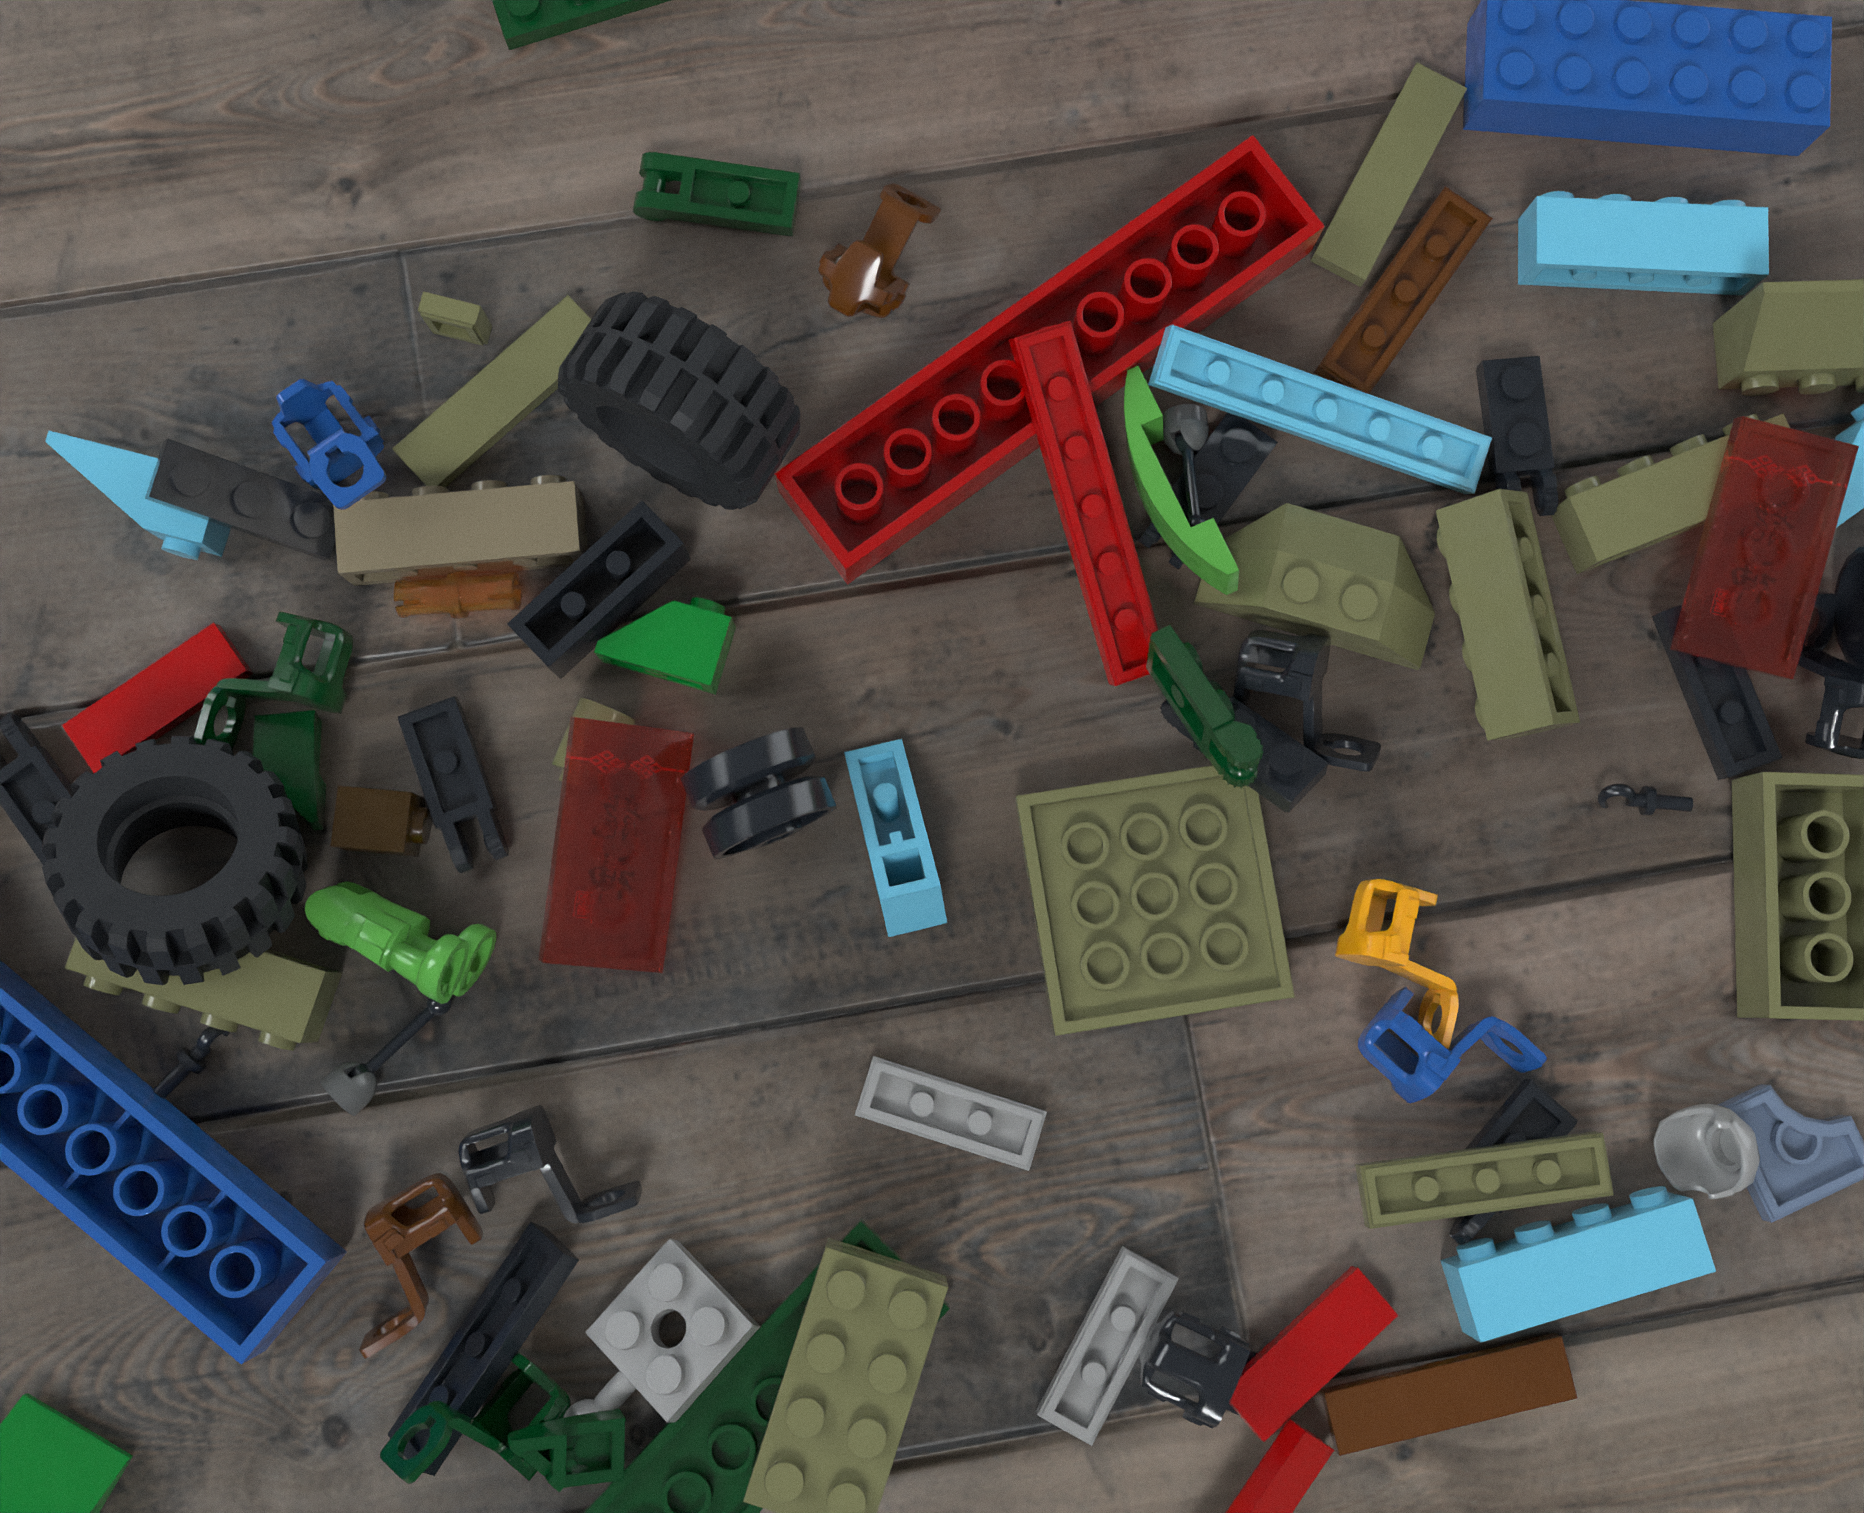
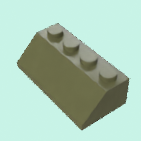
(1793, 338)

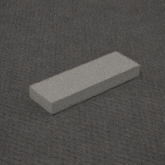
(951, 1113)
(1106, 1345)

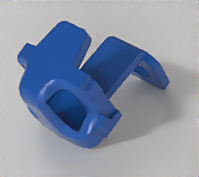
(336, 451)
(1420, 1077)

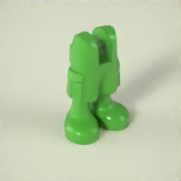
(400, 939)

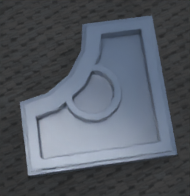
(1798, 1154)

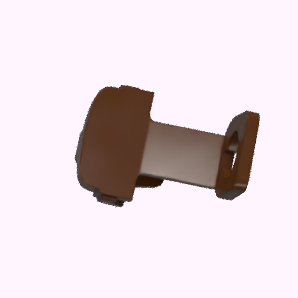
(864, 274)
(400, 1229)

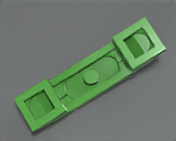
(1198, 546)

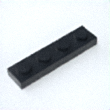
(492, 1333)

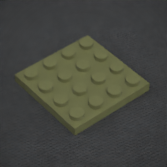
(1152, 899)

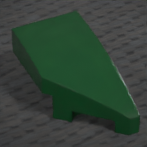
(291, 749)
(574, 1448)

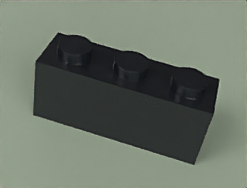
(600, 589)

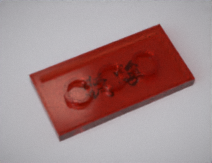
(1764, 547)
(615, 846)

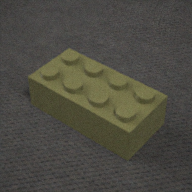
(1799, 895)
(847, 1384)

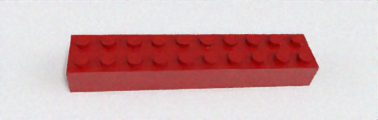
(967, 410)

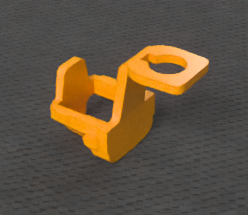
(1389, 949)

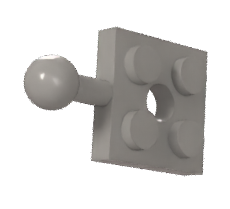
(631, 1337)

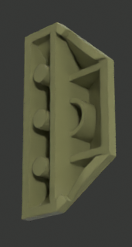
(1328, 580)

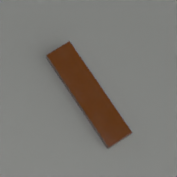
(1404, 293)
(1448, 1394)

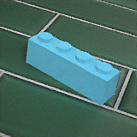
(1643, 244)
(1576, 1264)

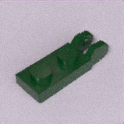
(1202, 709)

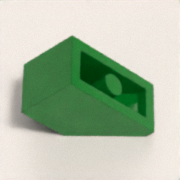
(674, 644)

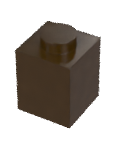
(380, 821)

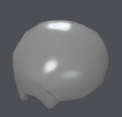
(1707, 1150)

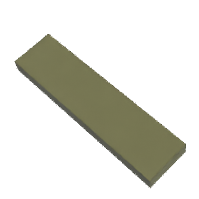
(1388, 174)
(493, 399)
(1484, 1179)

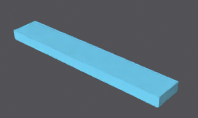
(1319, 410)

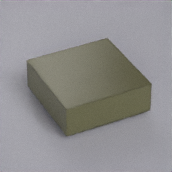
(455, 318)

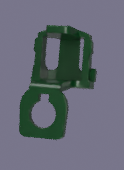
(289, 681)
(487, 1428)

